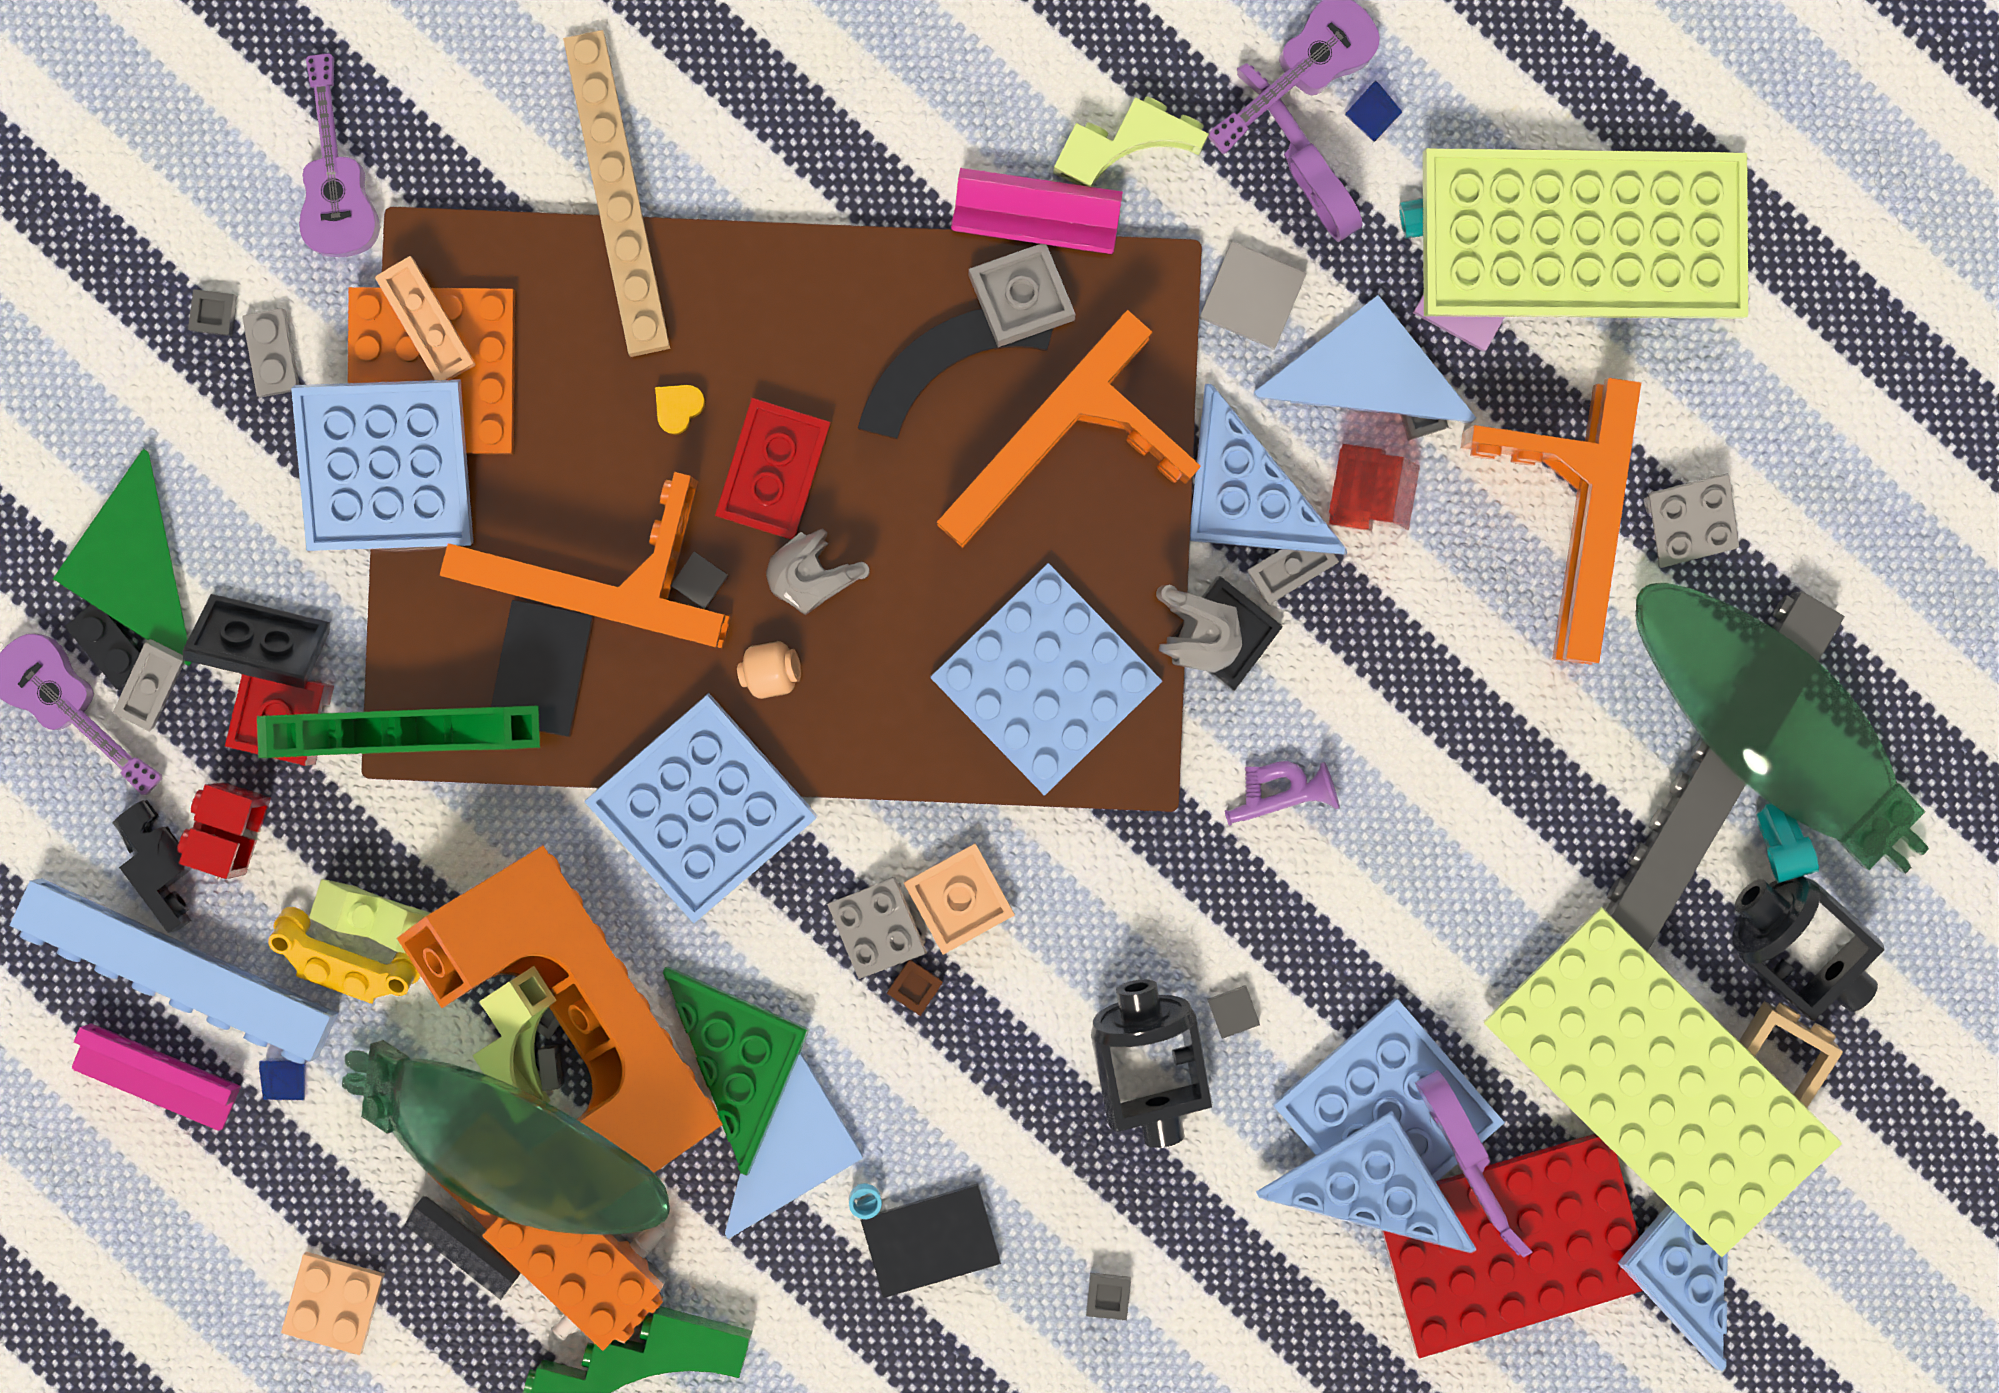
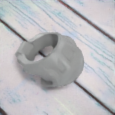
(799, 577)
(1209, 632)

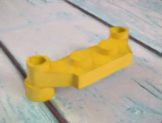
(335, 966)

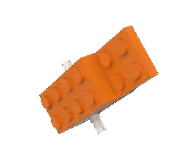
(592, 1279)

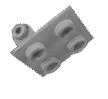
(1693, 520)
(877, 928)

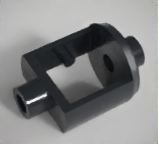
(1776, 916)
(1141, 1020)

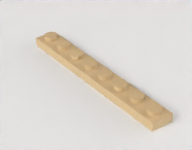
(616, 193)

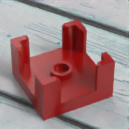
(268, 698)

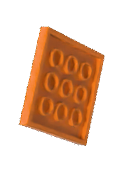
(485, 323)

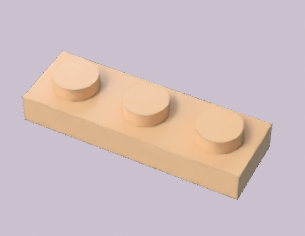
(425, 320)

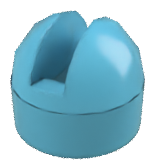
(867, 1207)

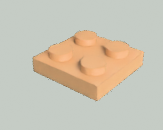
(959, 898)
(332, 1303)

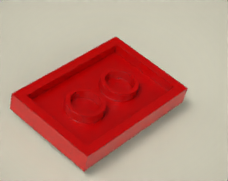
(773, 469)

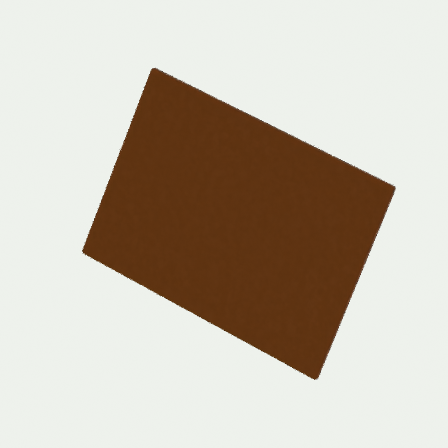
(809, 327)

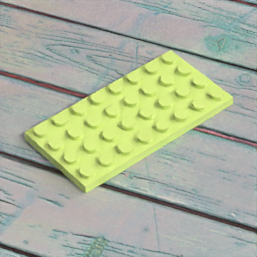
(1585, 234)
(1662, 1082)

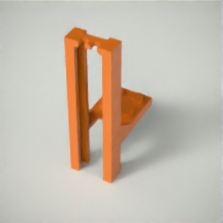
(1080, 397)
(1599, 475)
(636, 602)

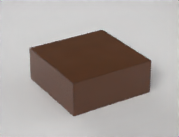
(915, 987)

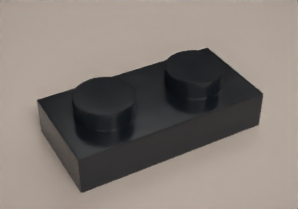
(105, 644)

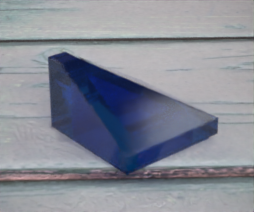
(1374, 111)
(282, 1079)

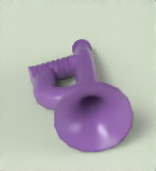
(1317, 789)

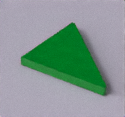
(127, 563)
(741, 1055)

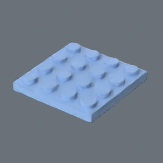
(382, 464)
(1046, 679)
(701, 808)
(1378, 1075)

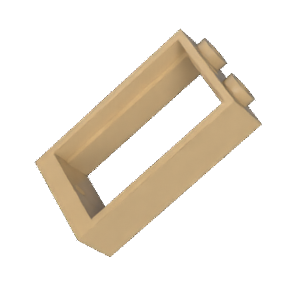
(1816, 1036)

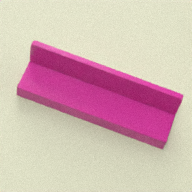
(1036, 210)
(154, 1076)

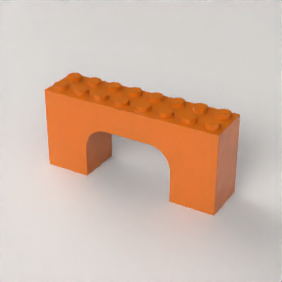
(533, 918)

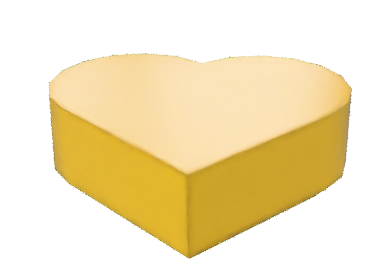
(677, 406)

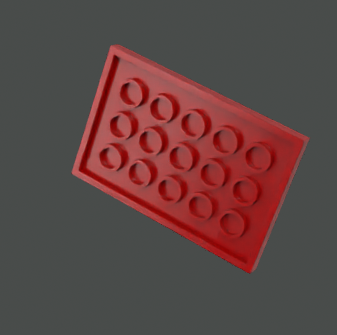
(1563, 1206)

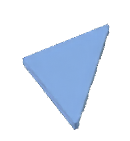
(1370, 368)
(1245, 494)
(798, 1152)
(1376, 1183)
(1683, 1281)

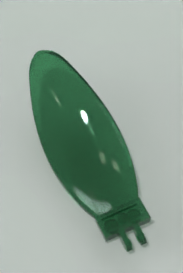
(1778, 721)
(505, 1146)

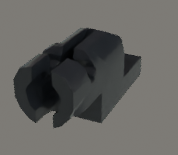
(154, 865)

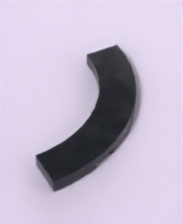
(927, 359)

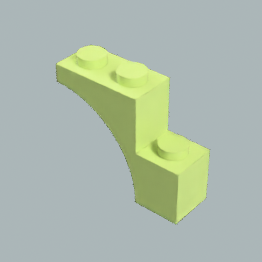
(1144, 126)
(363, 913)
(516, 1014)

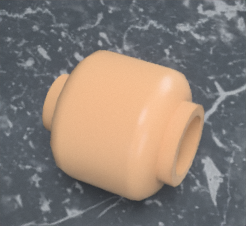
(769, 669)

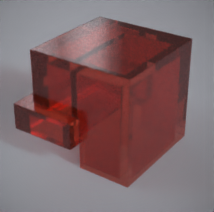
(1372, 489)

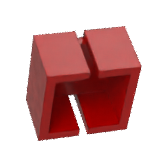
(217, 837)

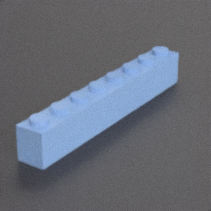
(173, 970)

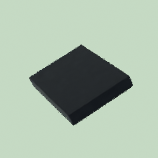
(256, 641)
(543, 663)
(931, 1240)
(462, 1247)

